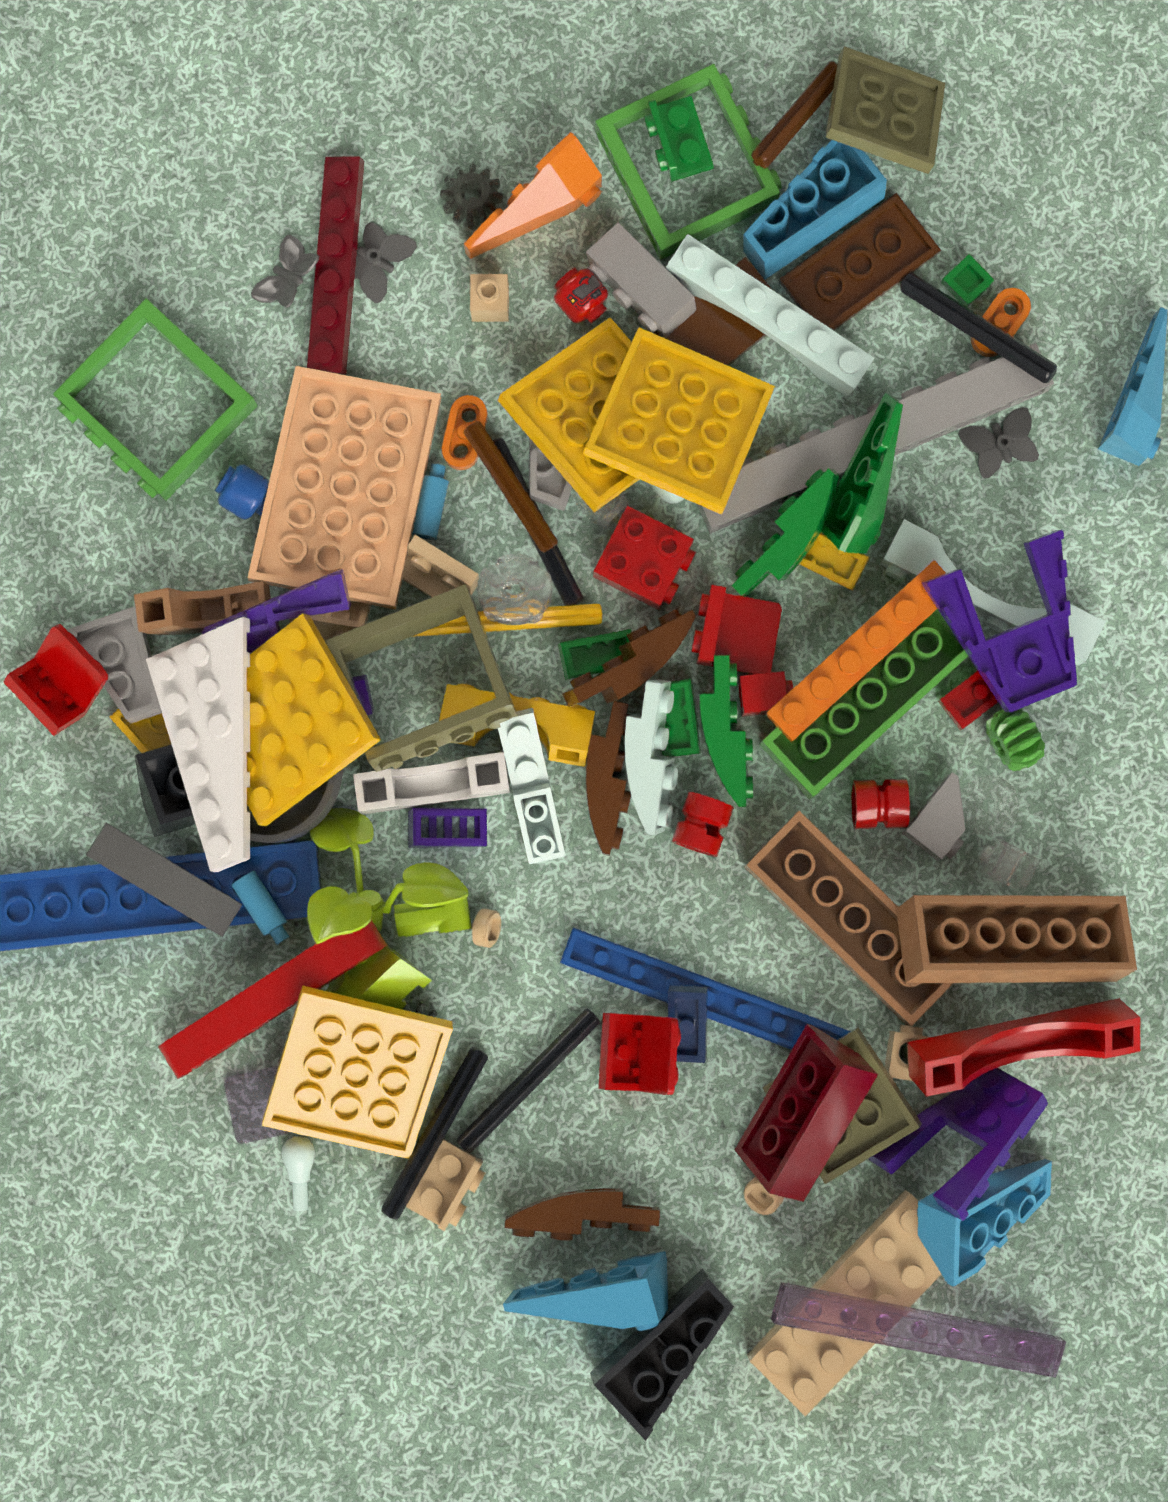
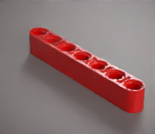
(268, 998)

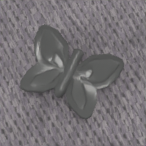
(374, 257)
(285, 285)
(1001, 445)

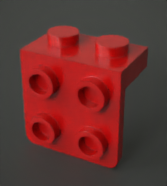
(738, 629)
(58, 681)
(639, 1053)

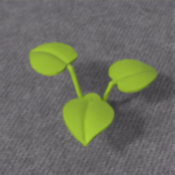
(337, 913)

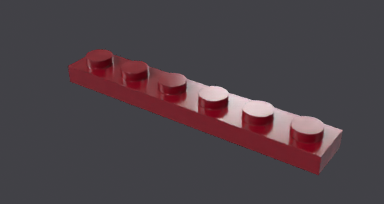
(336, 264)

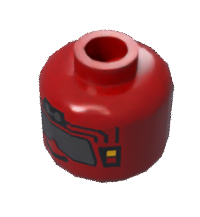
(581, 295)

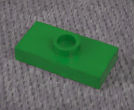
(590, 653)
(682, 721)

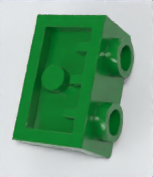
(680, 138)

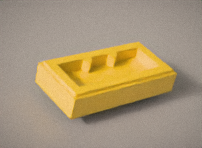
(835, 564)

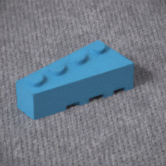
(816, 204)

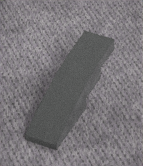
(164, 879)

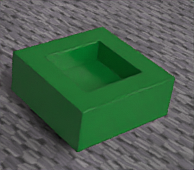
(967, 281)

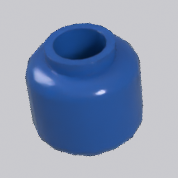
(242, 491)

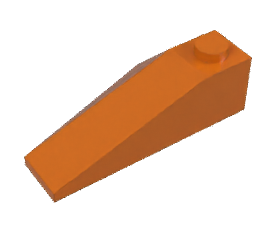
(560, 187)

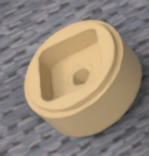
(486, 928)
(759, 1199)

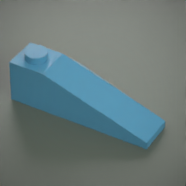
(1138, 410)
(961, 1245)
(621, 1298)

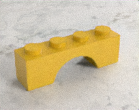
(561, 728)

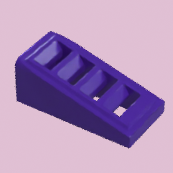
(447, 814)

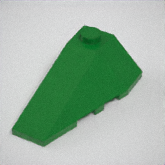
(863, 490)

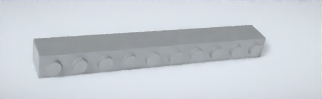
(924, 417)

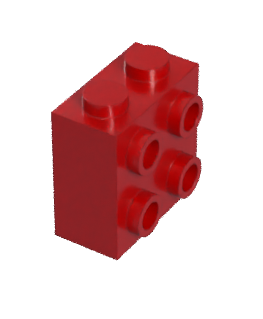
(645, 558)

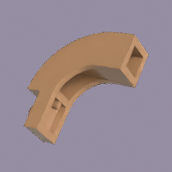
(188, 612)

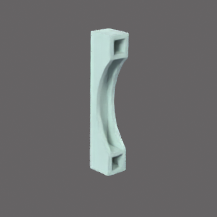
(806, 338)
(916, 548)

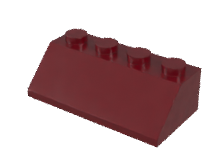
(805, 1114)

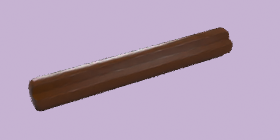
(795, 117)
(510, 486)

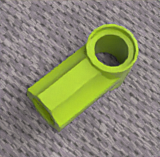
(444, 918)

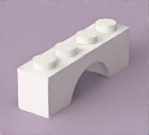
(431, 784)

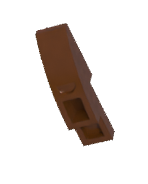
(643, 657)
(606, 794)
(564, 1214)

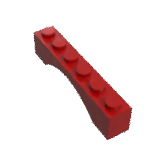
(957, 1058)

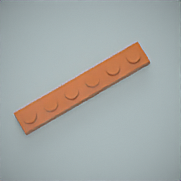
(855, 656)

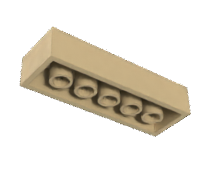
(882, 1266)

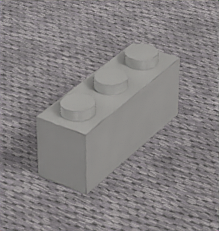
(640, 281)

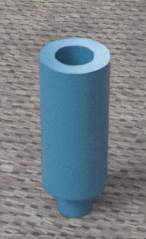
(431, 503)
(261, 906)

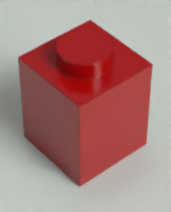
(762, 692)

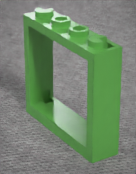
(663, 242)
(215, 435)

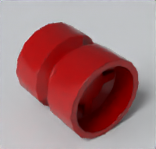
(880, 803)
(702, 824)

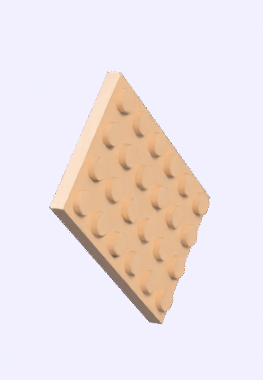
(345, 484)

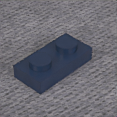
(690, 1008)

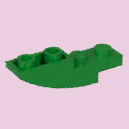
(802, 523)
(726, 748)

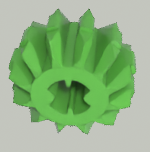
(1015, 739)

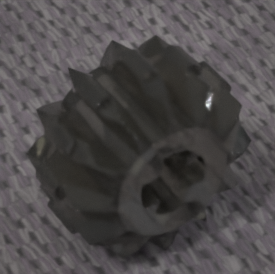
(469, 183)

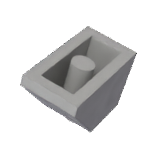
(939, 821)

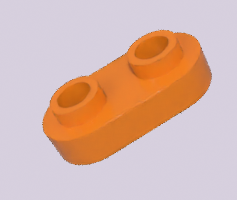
(1006, 322)
(454, 432)

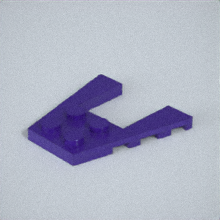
(314, 598)
(1030, 658)
(988, 1112)

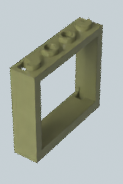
(406, 624)

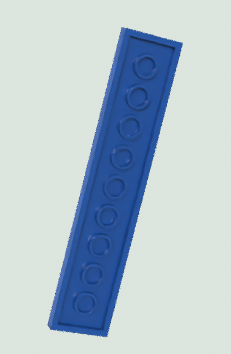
(100, 905)

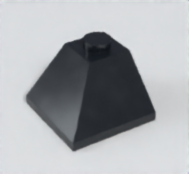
(163, 791)

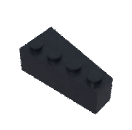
(653, 1362)

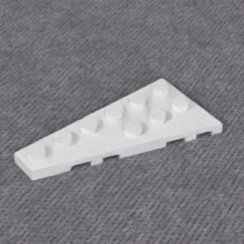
(208, 724)

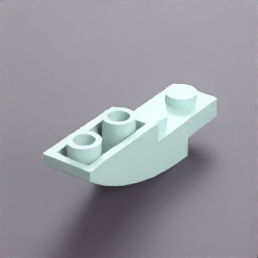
(649, 772)
(531, 787)

